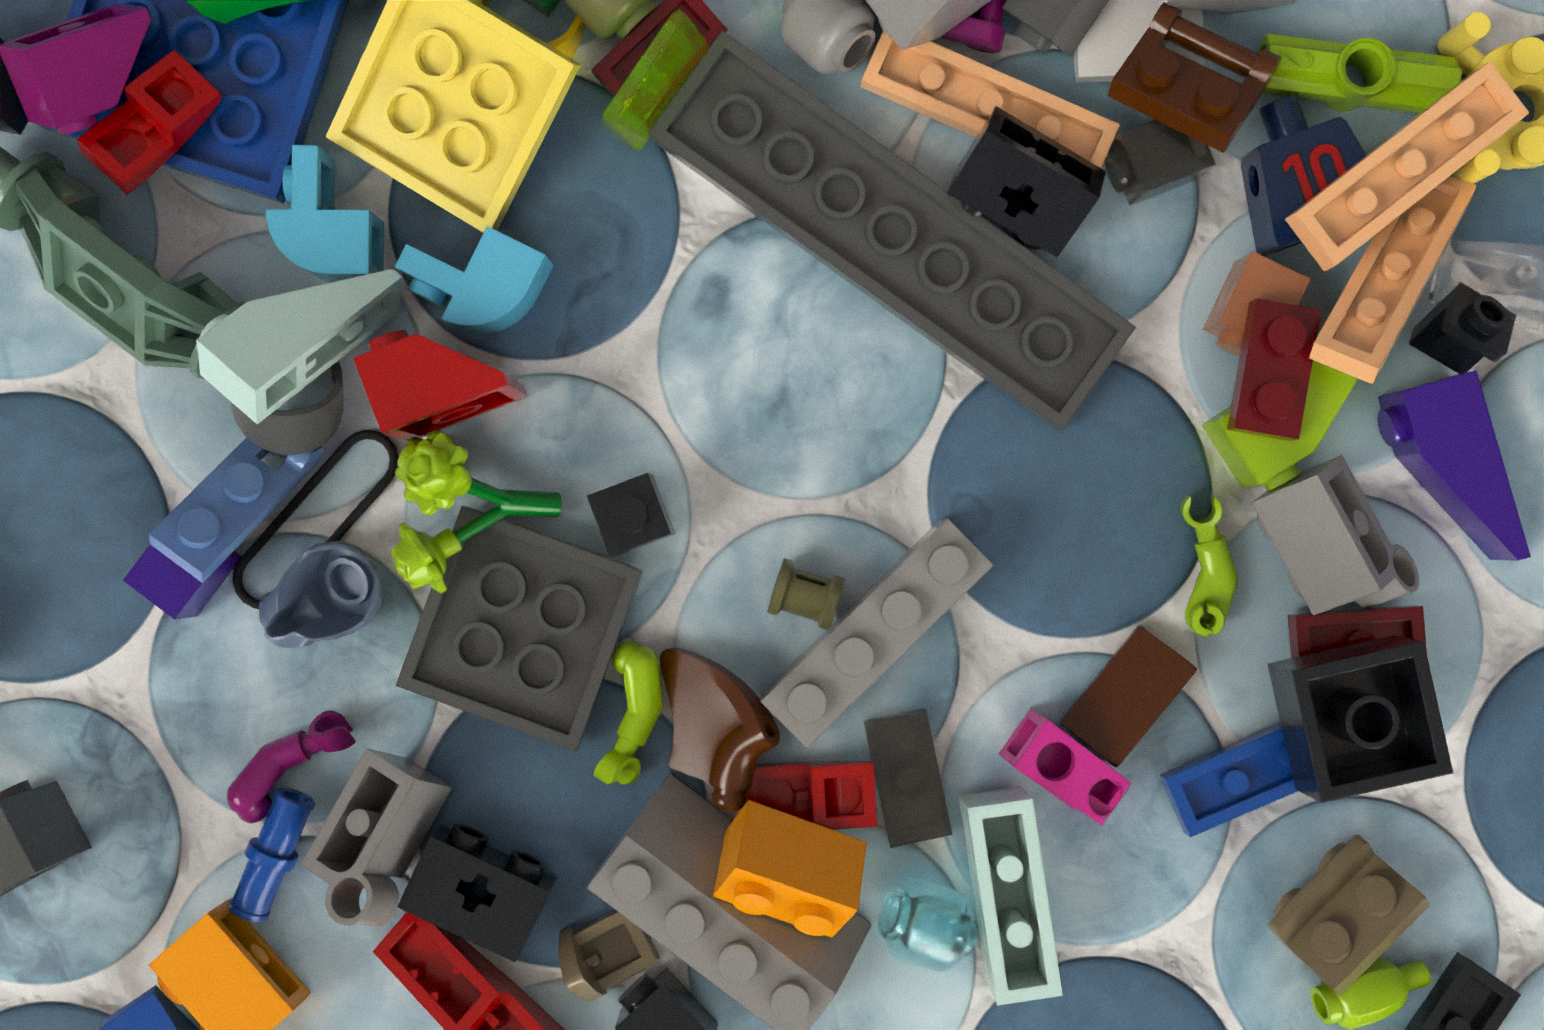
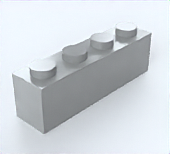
(875, 631)

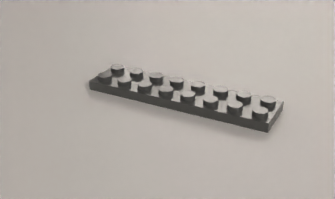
(891, 232)

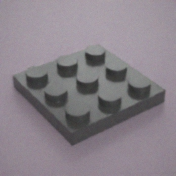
(521, 630)

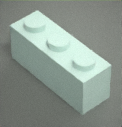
(1010, 895)

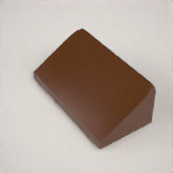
(1128, 696)

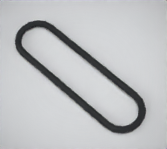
(305, 491)

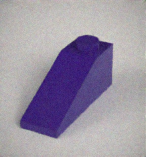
(1451, 449)

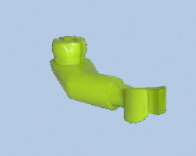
(1217, 577)
(644, 704)

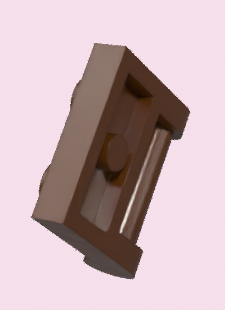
(1185, 92)

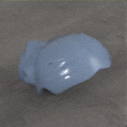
(322, 596)

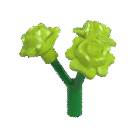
(433, 480)

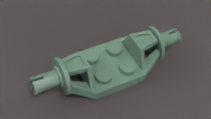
(95, 275)

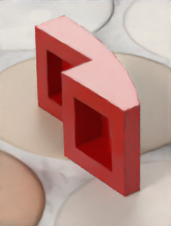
(153, 124)
(819, 791)

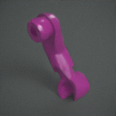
(250, 789)

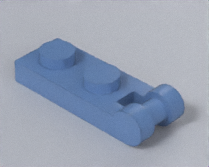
(228, 507)

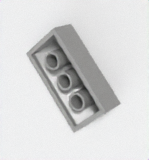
(664, 884)

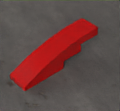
(457, 981)

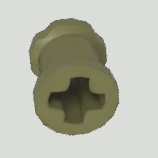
(806, 594)

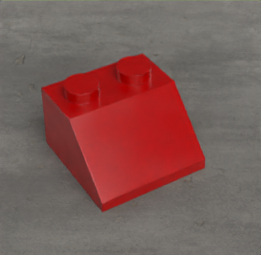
(427, 386)

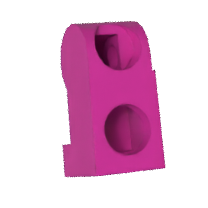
(1064, 767)

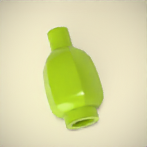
(1372, 996)

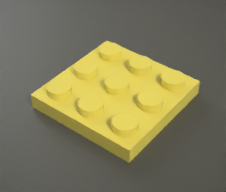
(453, 104)

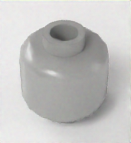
(829, 32)

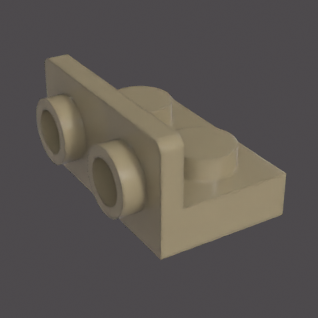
(1346, 914)

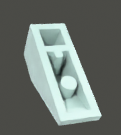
(290, 338)

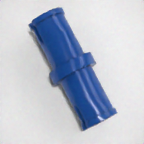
(271, 854)

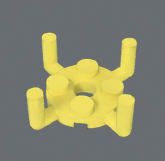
(1523, 69)

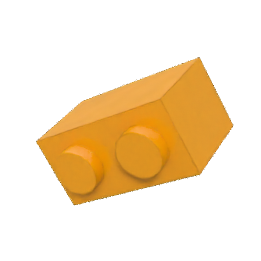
(790, 870)
(228, 975)

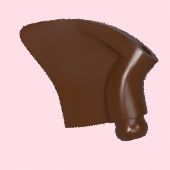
(715, 725)

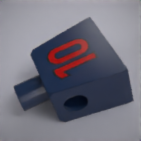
(1292, 169)

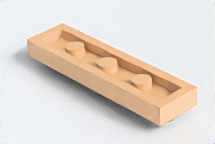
(966, 92)
(1406, 166)
(1390, 282)

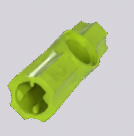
(1392, 77)

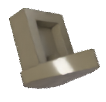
(603, 954)

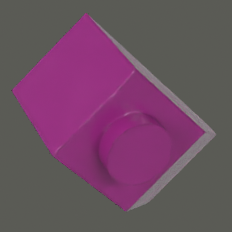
(75, 66)

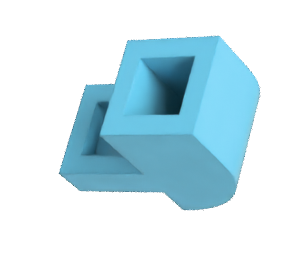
(313, 233)
(493, 290)

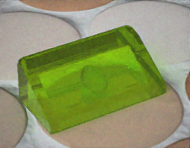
(655, 81)

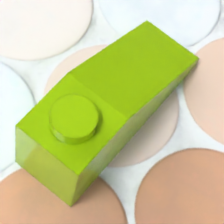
(1273, 461)

